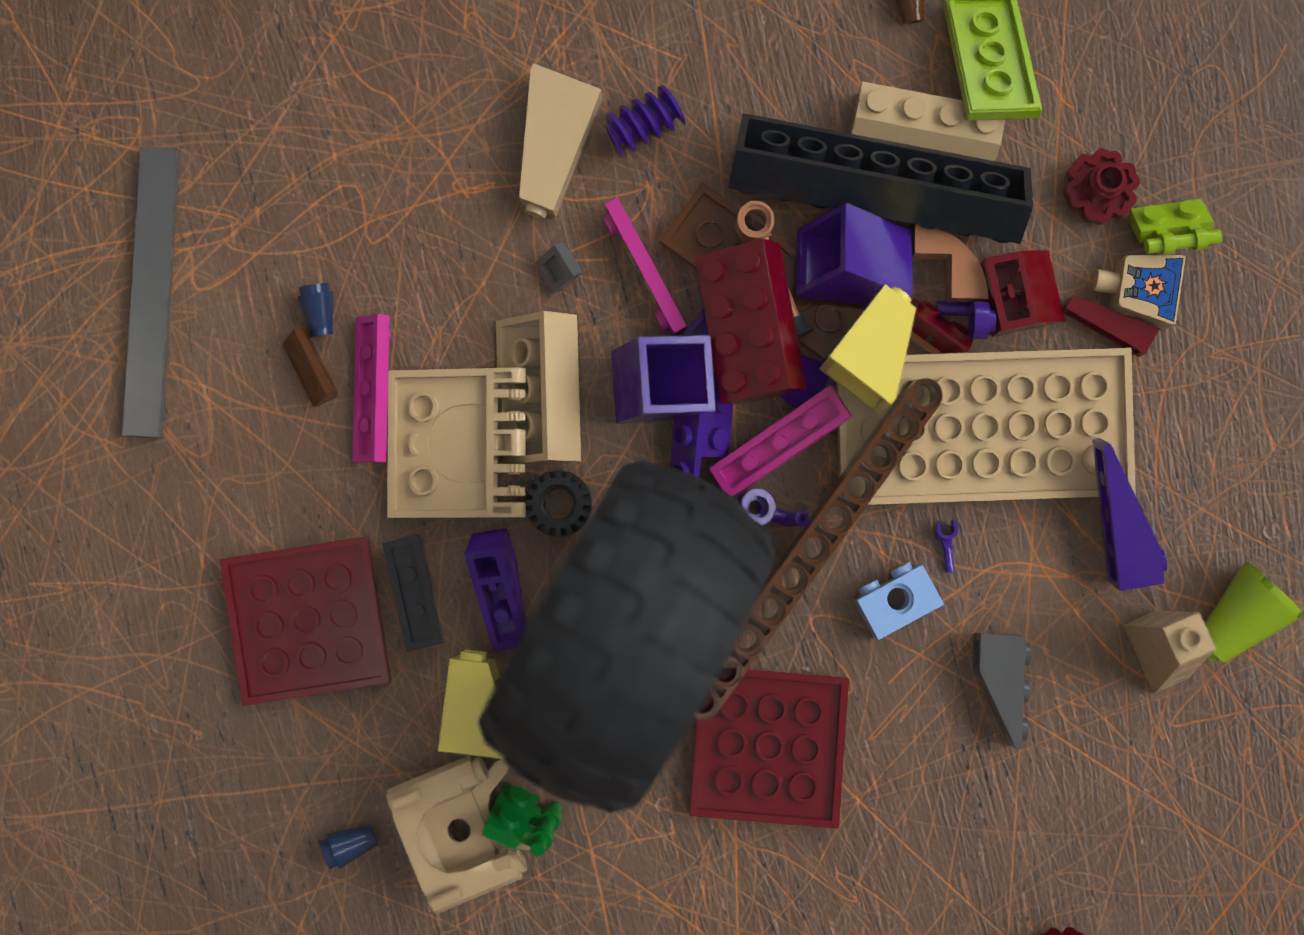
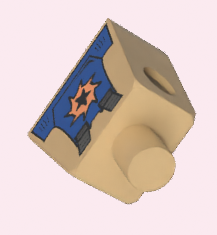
(1144, 287)

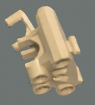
(447, 868)

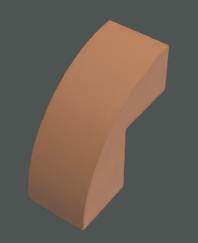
(963, 272)

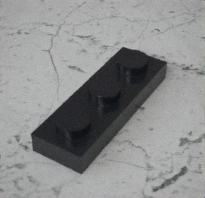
(413, 592)

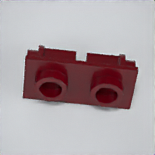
(948, 336)

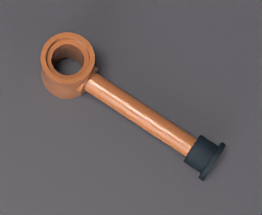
(745, 234)

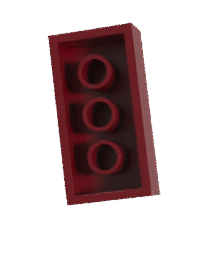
(750, 322)

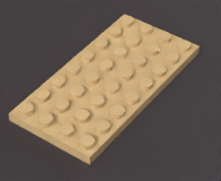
(1004, 426)

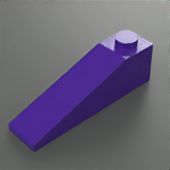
(1129, 542)

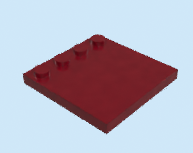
(305, 621)
(773, 751)

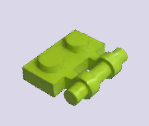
(1174, 227)

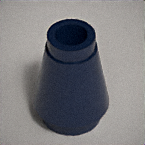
(317, 307)
(347, 845)

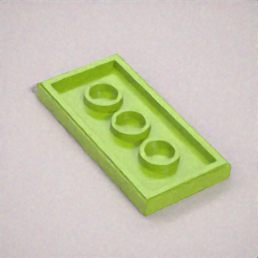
(992, 59)

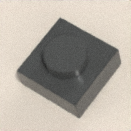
(558, 267)

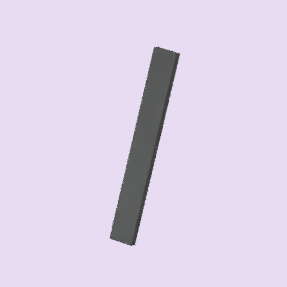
(151, 292)

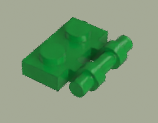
(511, 816)

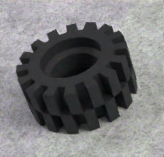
(542, 487)

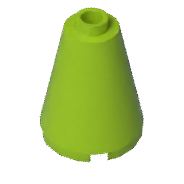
(1248, 614)

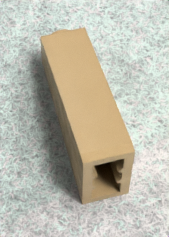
(555, 134)
(1169, 645)

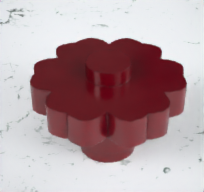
(1101, 186)

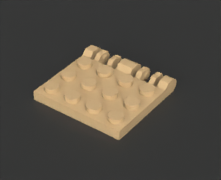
(449, 443)

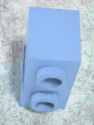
(919, 595)

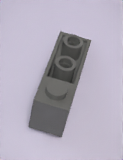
(1000, 670)

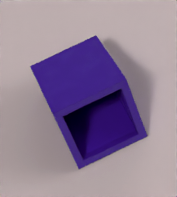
(852, 256)
(662, 378)

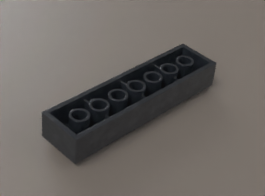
(882, 178)

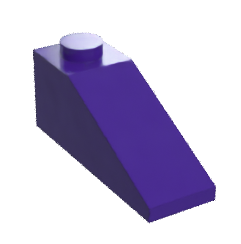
(497, 587)

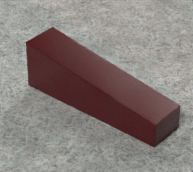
(1112, 325)

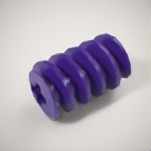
(643, 119)

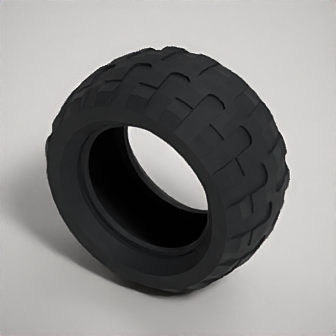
(629, 638)

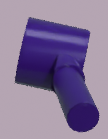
(947, 544)

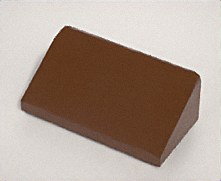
(309, 367)

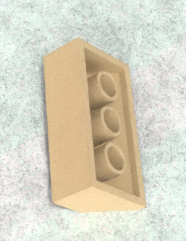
(923, 122)
(549, 351)

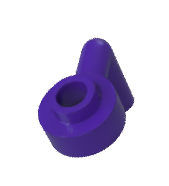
(980, 316)
(769, 512)

